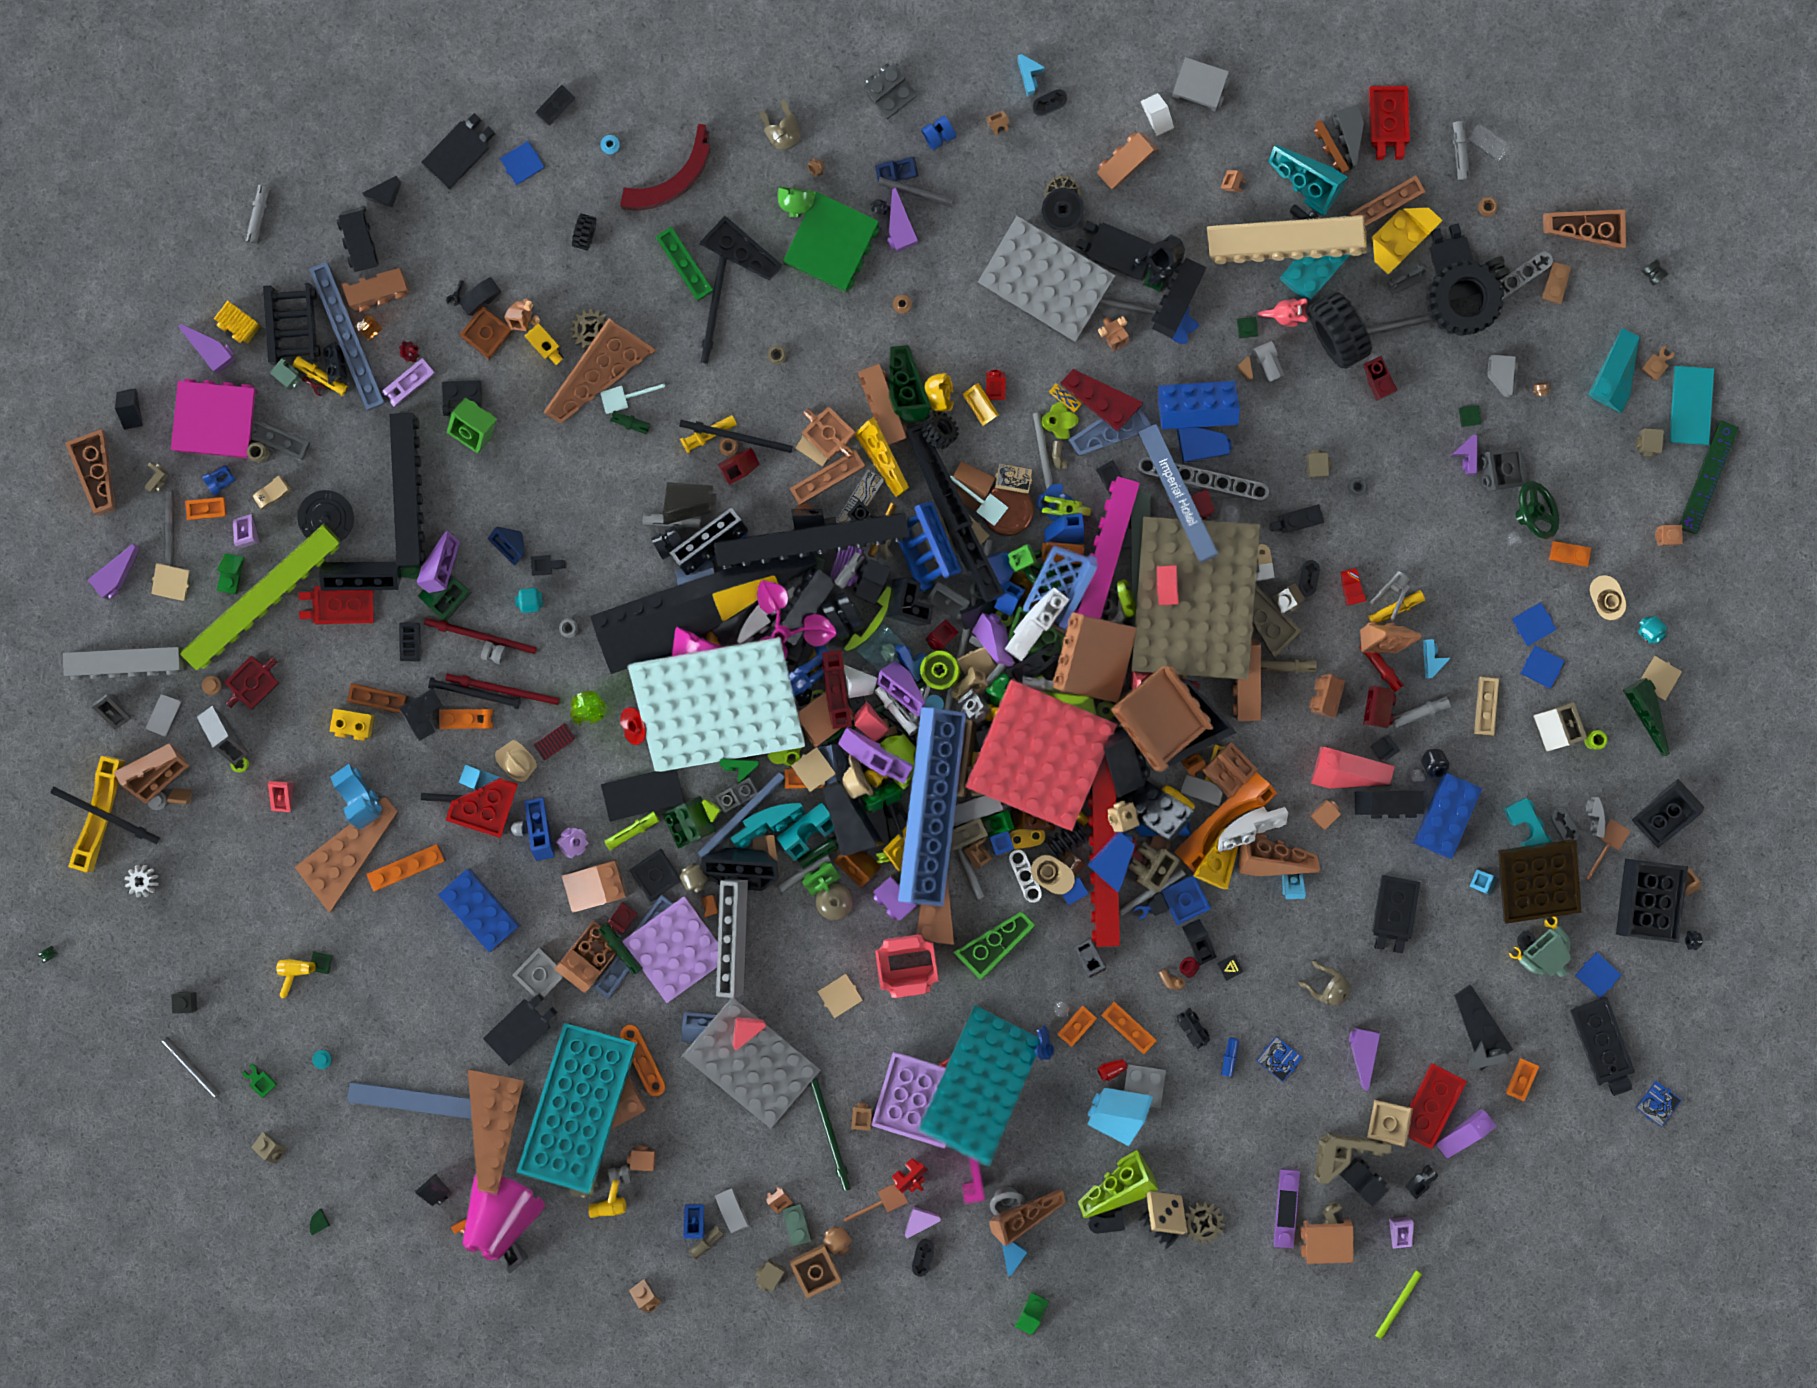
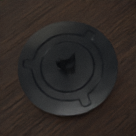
(328, 509)

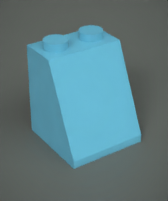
(1119, 1113)

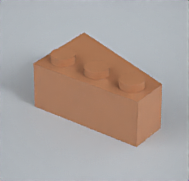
(376, 290)

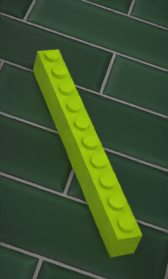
(260, 597)

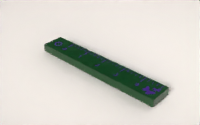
(1708, 477)

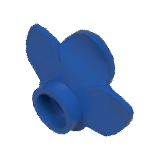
(1186, 326)
(1053, 491)
(1044, 1049)

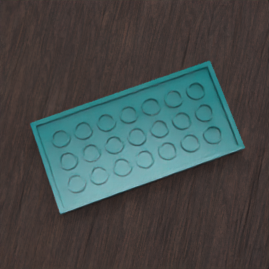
(980, 1085)
(577, 1108)

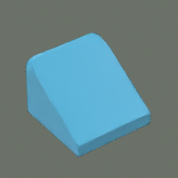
(1483, 882)

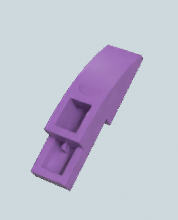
(874, 756)

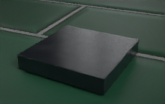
(655, 875)

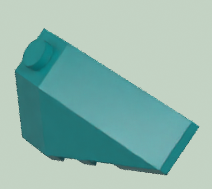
(1315, 180)
(1615, 378)

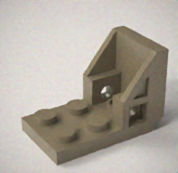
(1331, 1162)

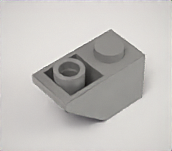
(1501, 373)

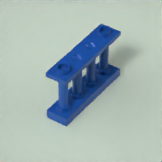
(939, 543)

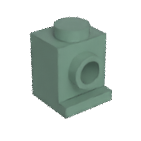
(286, 375)

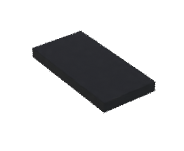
(642, 794)

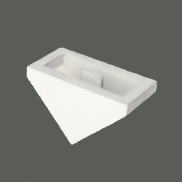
(1158, 114)
(858, 682)

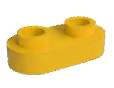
(1026, 838)

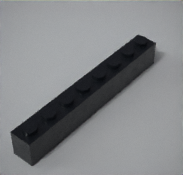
(406, 490)

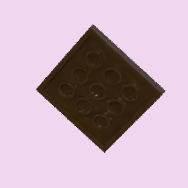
(1539, 881)

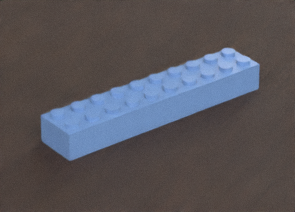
(932, 806)

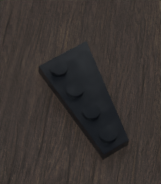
(740, 248)
(1479, 1023)

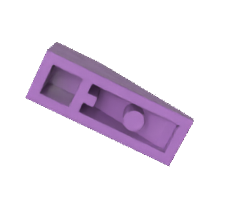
(900, 228)
(213, 352)
(439, 564)
(112, 576)
(993, 637)
(901, 685)
(1364, 1049)
(1466, 1133)

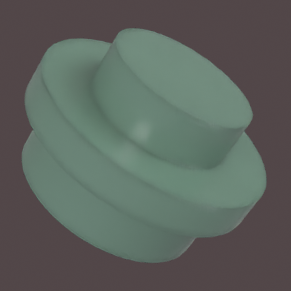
(889, 652)

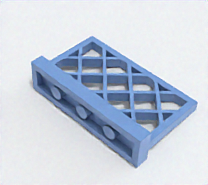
(1076, 588)

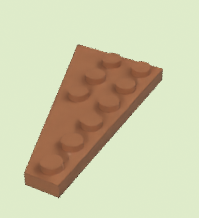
(600, 366)
(338, 860)
(493, 1113)

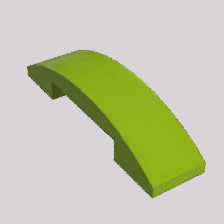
(856, 641)

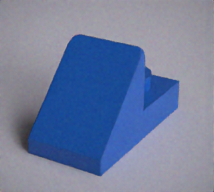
(911, 664)

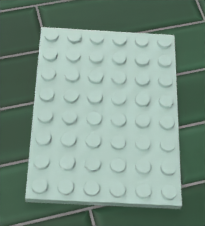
(717, 705)

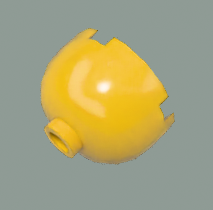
(938, 392)

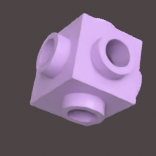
(567, 845)

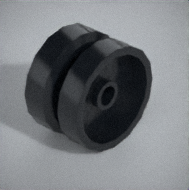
(1073, 205)
(843, 615)

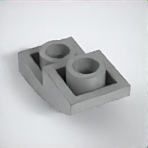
(1202, 790)
(737, 794)
(1596, 810)
(731, 1210)

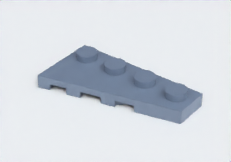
(1102, 435)

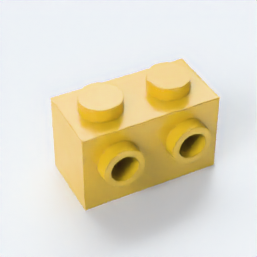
(351, 723)

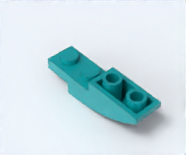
(774, 818)

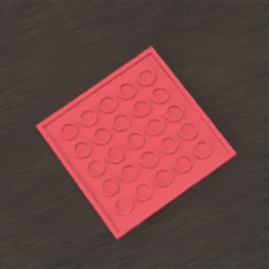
(1040, 755)

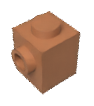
(1669, 535)
(642, 1158)

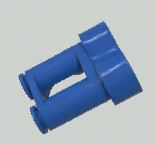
(215, 486)

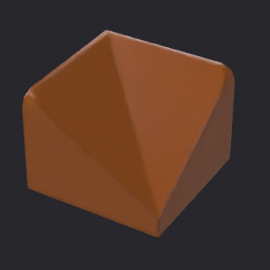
(710, 905)

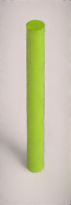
(1398, 1305)

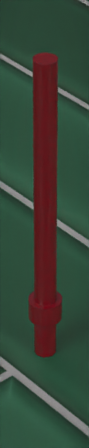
(445, 626)
(466, 681)

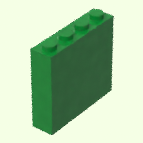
(832, 242)

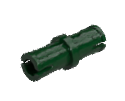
(630, 422)

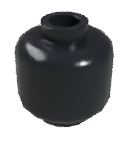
(1435, 763)

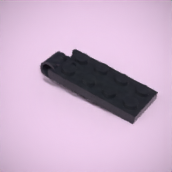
(1603, 1045)

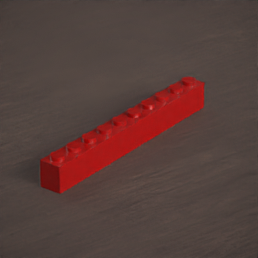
(1104, 896)

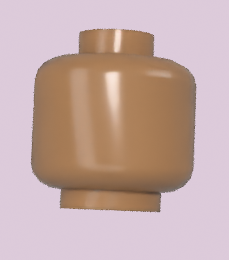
(837, 1241)

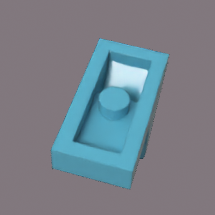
(1028, 68)
(1432, 664)
(475, 777)
(1293, 886)

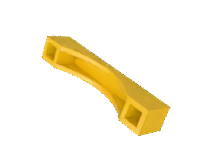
(105, 789)

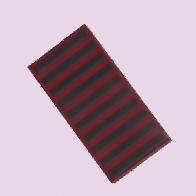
(554, 741)

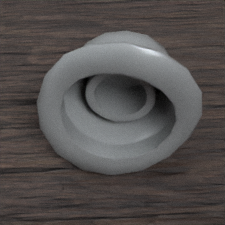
(1004, 1199)

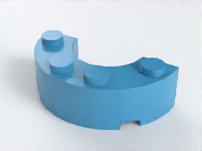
(361, 801)

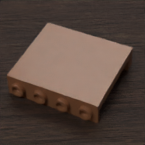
(1094, 657)
(1161, 717)

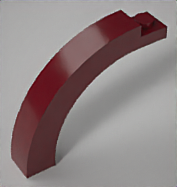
(672, 189)

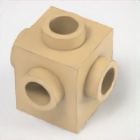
(1123, 816)

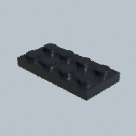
(1159, 810)

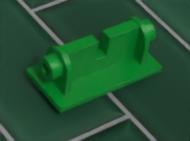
(889, 793)

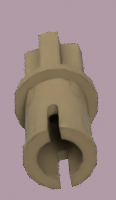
(705, 1242)

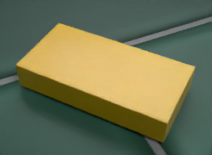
(980, 404)

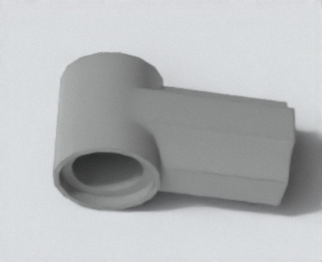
(1268, 359)

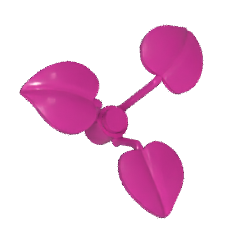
(817, 628)

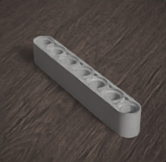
(1213, 477)

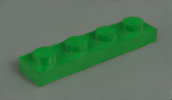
(684, 264)

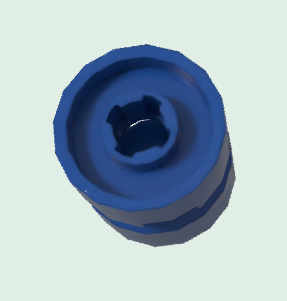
(932, 134)

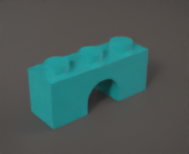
(1523, 811)
(796, 836)

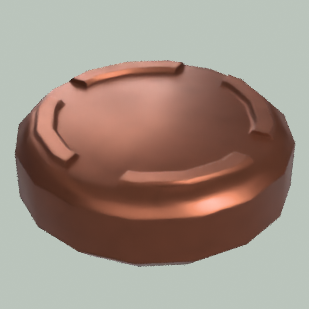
(1018, 514)

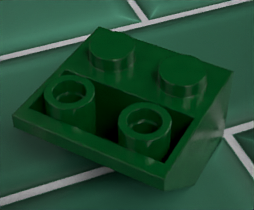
(446, 601)
(688, 822)

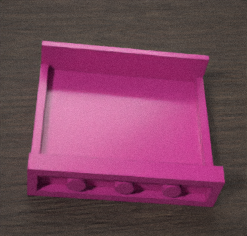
(213, 418)
(973, 1191)

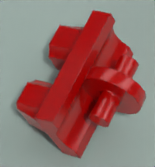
(915, 1176)

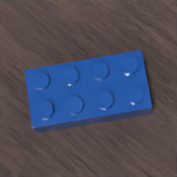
(1198, 405)
(1447, 815)
(479, 910)

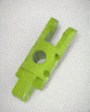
(1074, 507)

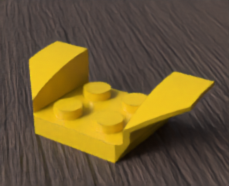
(1402, 236)

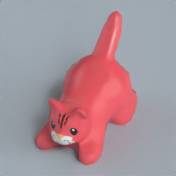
(1288, 312)

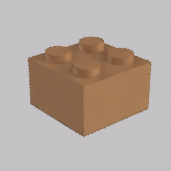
(815, 1270)

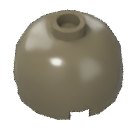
(835, 903)

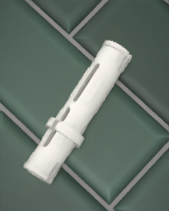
(898, 712)

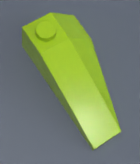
(1125, 1185)

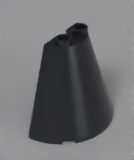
(1220, 730)

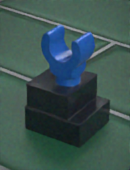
(1156, 906)

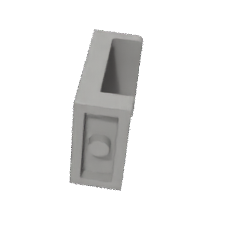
(1201, 83)

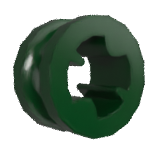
(47, 954)

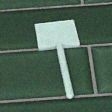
(616, 399)
(991, 508)

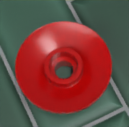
(633, 726)

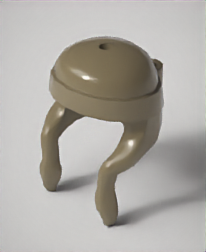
(786, 133)
(1335, 992)

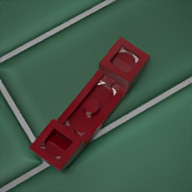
(835, 689)

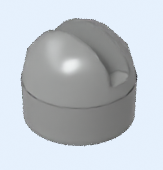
(519, 828)

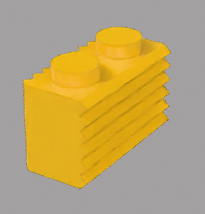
(237, 322)

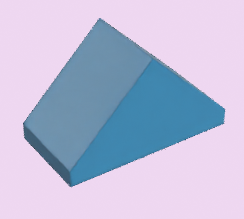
(1013, 1255)

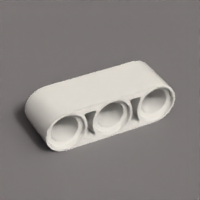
(1025, 885)

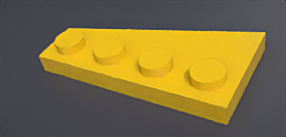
(880, 454)

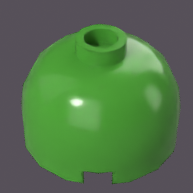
(795, 200)

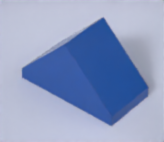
(694, 1221)

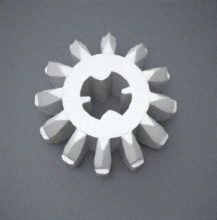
(134, 881)

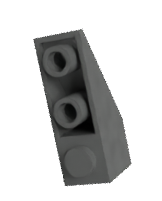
(1350, 127)

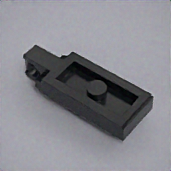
(1298, 519)

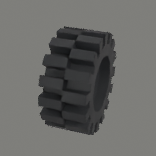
(584, 231)
(931, 430)

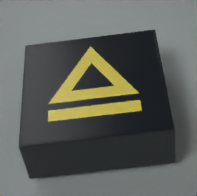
(1230, 967)

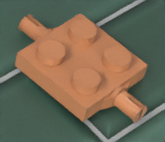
(828, 433)

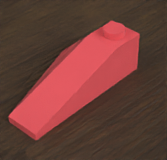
(1347, 770)

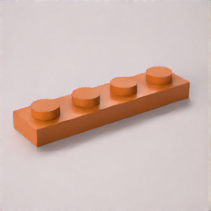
(405, 867)

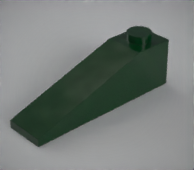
(905, 386)
(1646, 705)

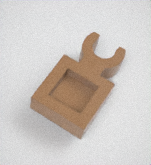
(1656, 364)

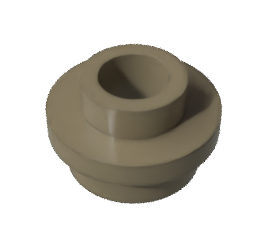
(772, 350)

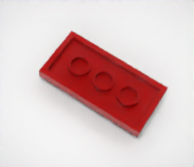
(1433, 1104)

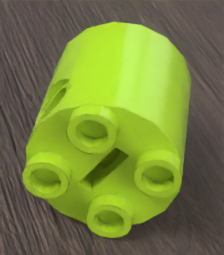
(904, 749)

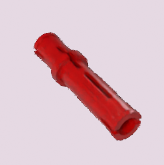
(1385, 671)

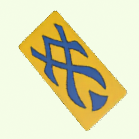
(1064, 397)

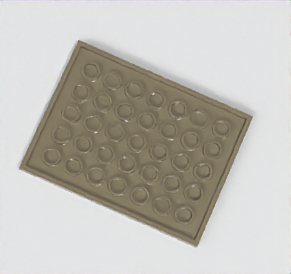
(1215, 607)

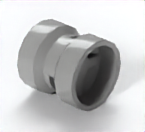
(493, 652)
(622, 1174)

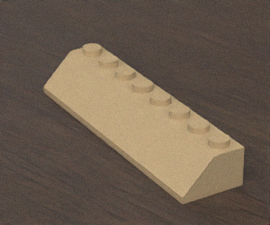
(1287, 239)

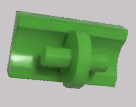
(821, 879)

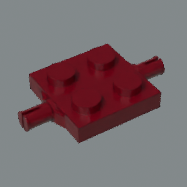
(251, 682)

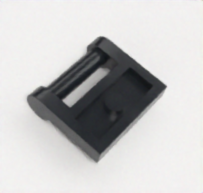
(458, 391)

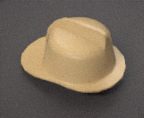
(1608, 597)
(516, 761)
(855, 780)
(1052, 874)

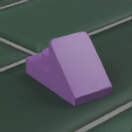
(1468, 449)

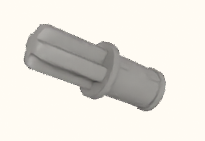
(849, 570)

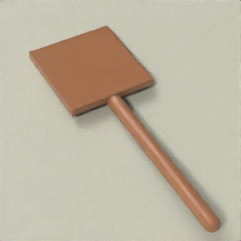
(1614, 836)
(890, 1198)

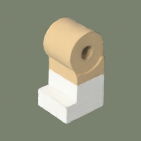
(1264, 564)

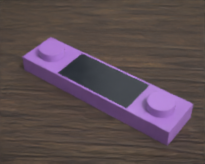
(1286, 1208)

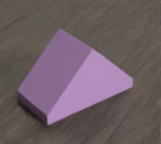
(245, 531)
(920, 1220)
(1401, 1232)

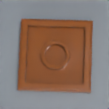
(485, 332)

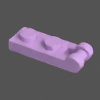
(408, 382)

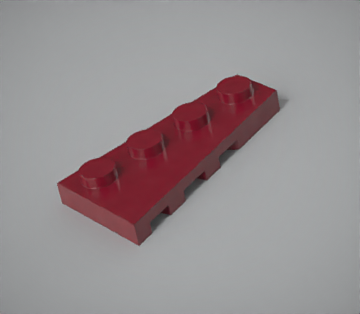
(1106, 402)

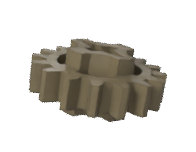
(584, 335)
(1207, 1214)

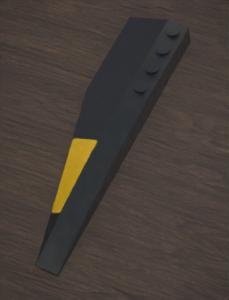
(647, 626)

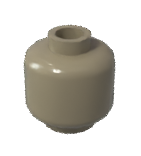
(693, 878)

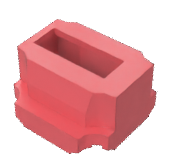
(906, 980)

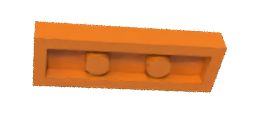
(1128, 1027)

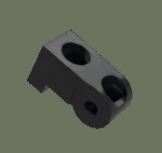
(1105, 1224)

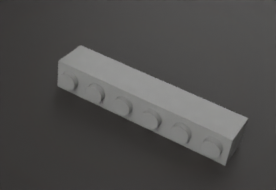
(123, 662)
(731, 938)

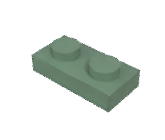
(796, 1225)

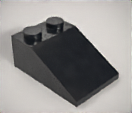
(1668, 813)

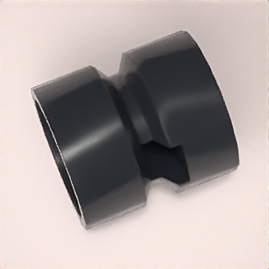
(661, 542)

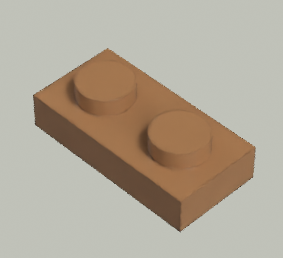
(1556, 283)

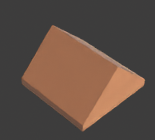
(976, 481)

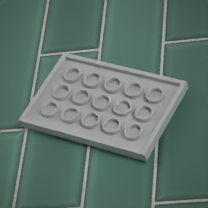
(1046, 278)
(761, 1074)

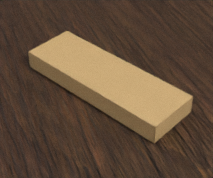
(1486, 706)

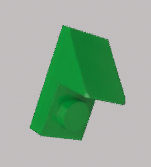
(230, 573)
(745, 767)
(998, 823)
(1032, 1313)

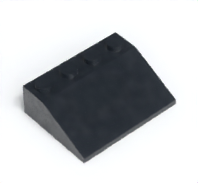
(1651, 900)

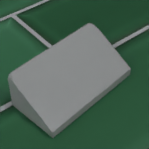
(163, 715)

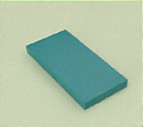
(1691, 405)

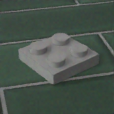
(538, 973)
(1145, 1081)

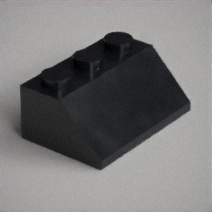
(1125, 762)

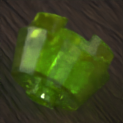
(587, 707)

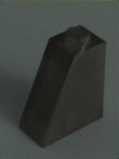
(687, 501)

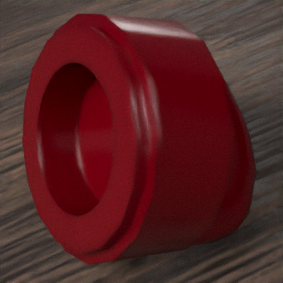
(1189, 967)

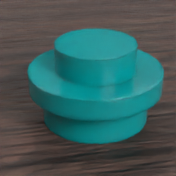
(321, 1059)

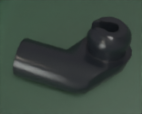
(1302, 215)

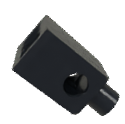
(809, 518)

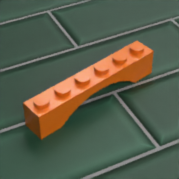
(1251, 795)

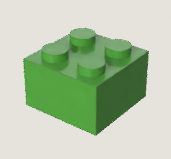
(471, 425)

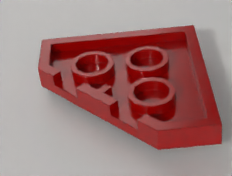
(484, 808)

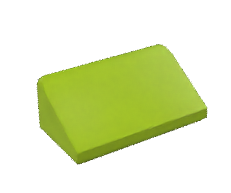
(711, 809)

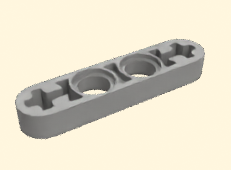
(1518, 273)

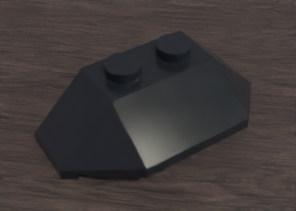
(742, 864)

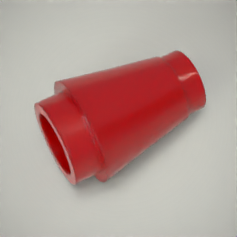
(1110, 1070)

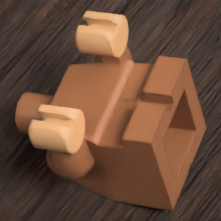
(519, 315)
(1115, 333)

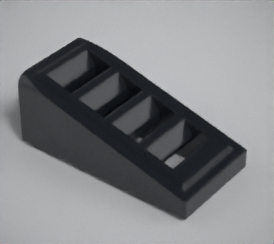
(416, 634)

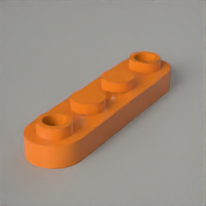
(644, 1061)

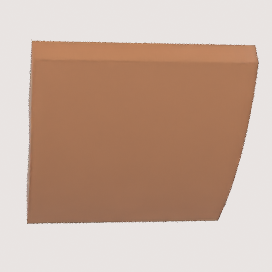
(1229, 769)

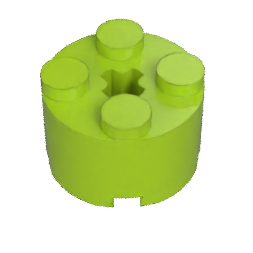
(947, 679)

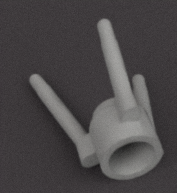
(1397, 583)

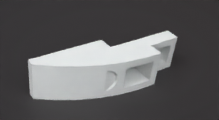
(757, 622)
(1035, 622)
(1246, 827)

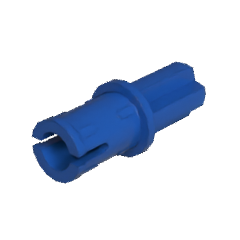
(1230, 1057)

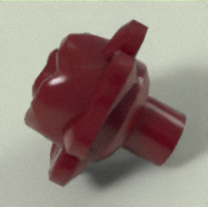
(409, 351)

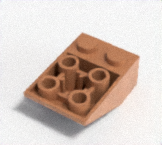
(1327, 696)
(586, 958)

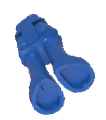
(798, 677)

